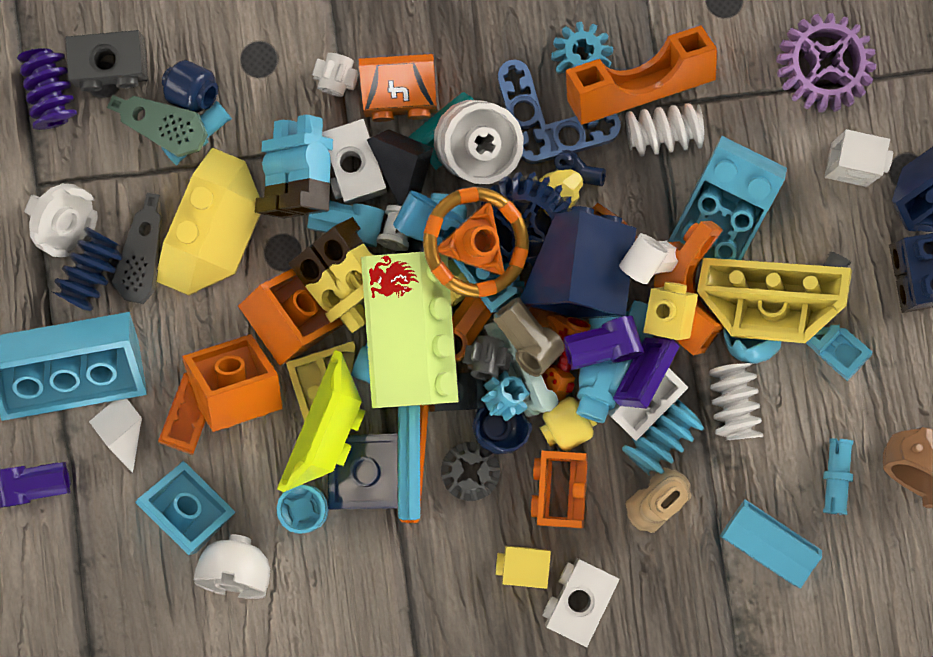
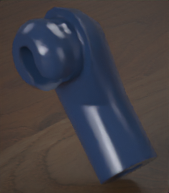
(569, 160)

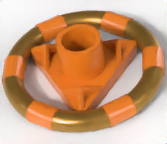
(475, 242)

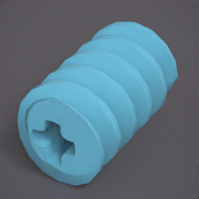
(663, 437)

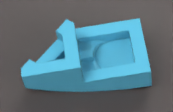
(840, 350)

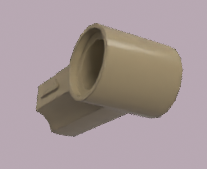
(535, 345)

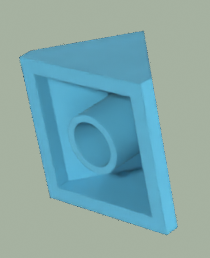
(185, 508)

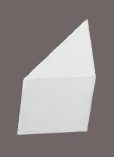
(119, 429)

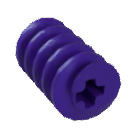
(46, 88)

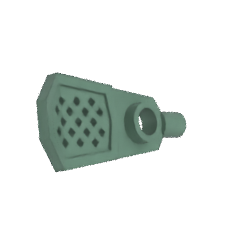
(155, 120)

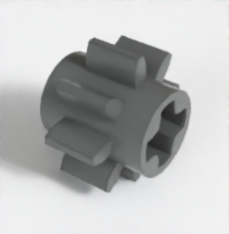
(487, 358)

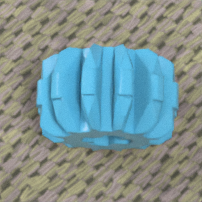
(580, 39)

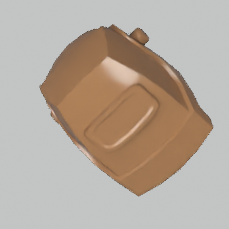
(910, 461)

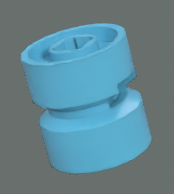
(302, 509)

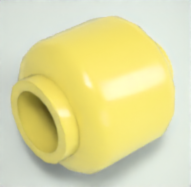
(565, 426)

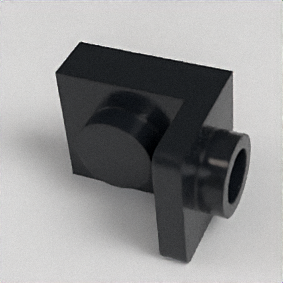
(469, 395)

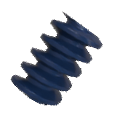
(88, 269)

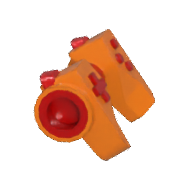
(558, 376)

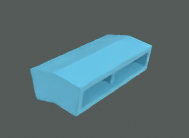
(772, 544)

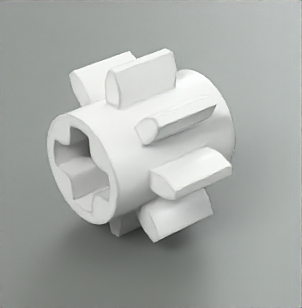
(335, 74)

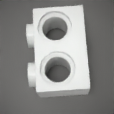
(858, 158)
(638, 420)

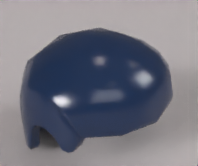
(500, 435)

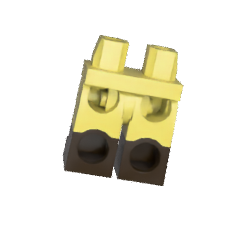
(334, 273)

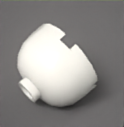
(233, 567)

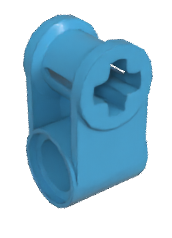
(415, 213)

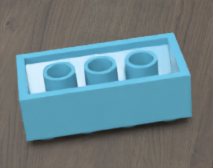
(70, 366)

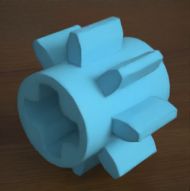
(505, 396)

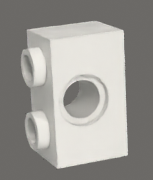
(368, 179)
(580, 624)

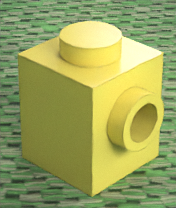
(670, 311)

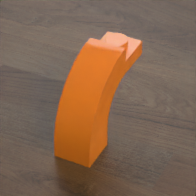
(698, 242)

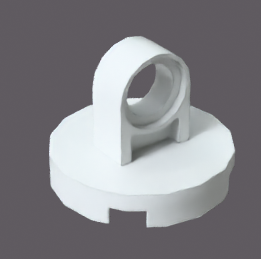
(60, 218)

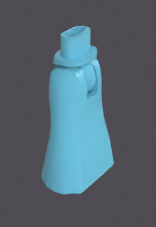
(600, 381)

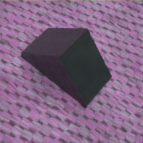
(401, 161)

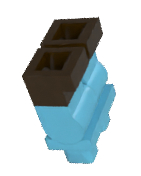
(296, 169)

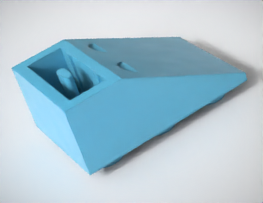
(735, 195)

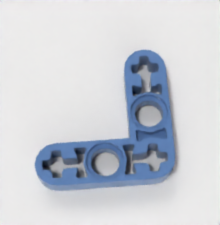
(548, 133)

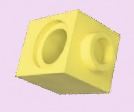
(524, 566)

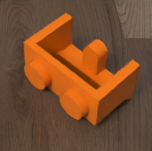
(577, 489)

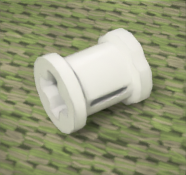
(389, 238)

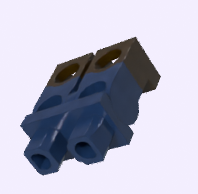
(914, 258)

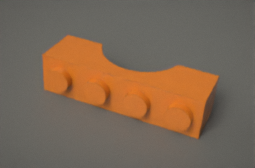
(681, 64)

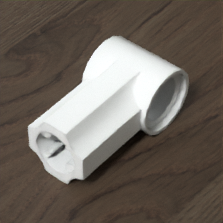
(648, 258)

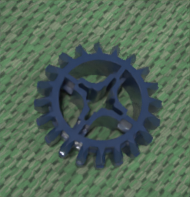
(541, 198)

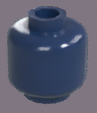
(189, 86)

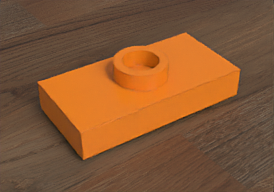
(183, 421)

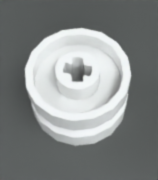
(499, 147)

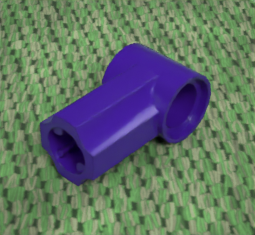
(614, 341)
(24, 484)

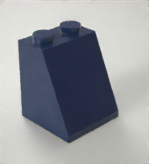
(580, 267)

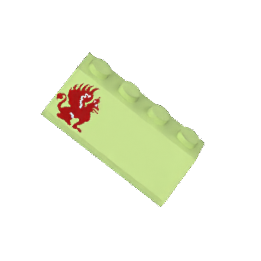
(408, 332)

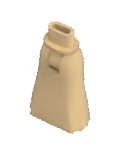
(663, 498)

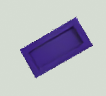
(646, 373)

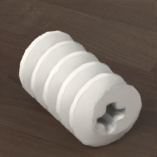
(665, 128)
(735, 401)

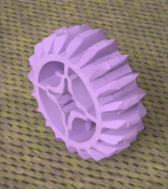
(836, 72)

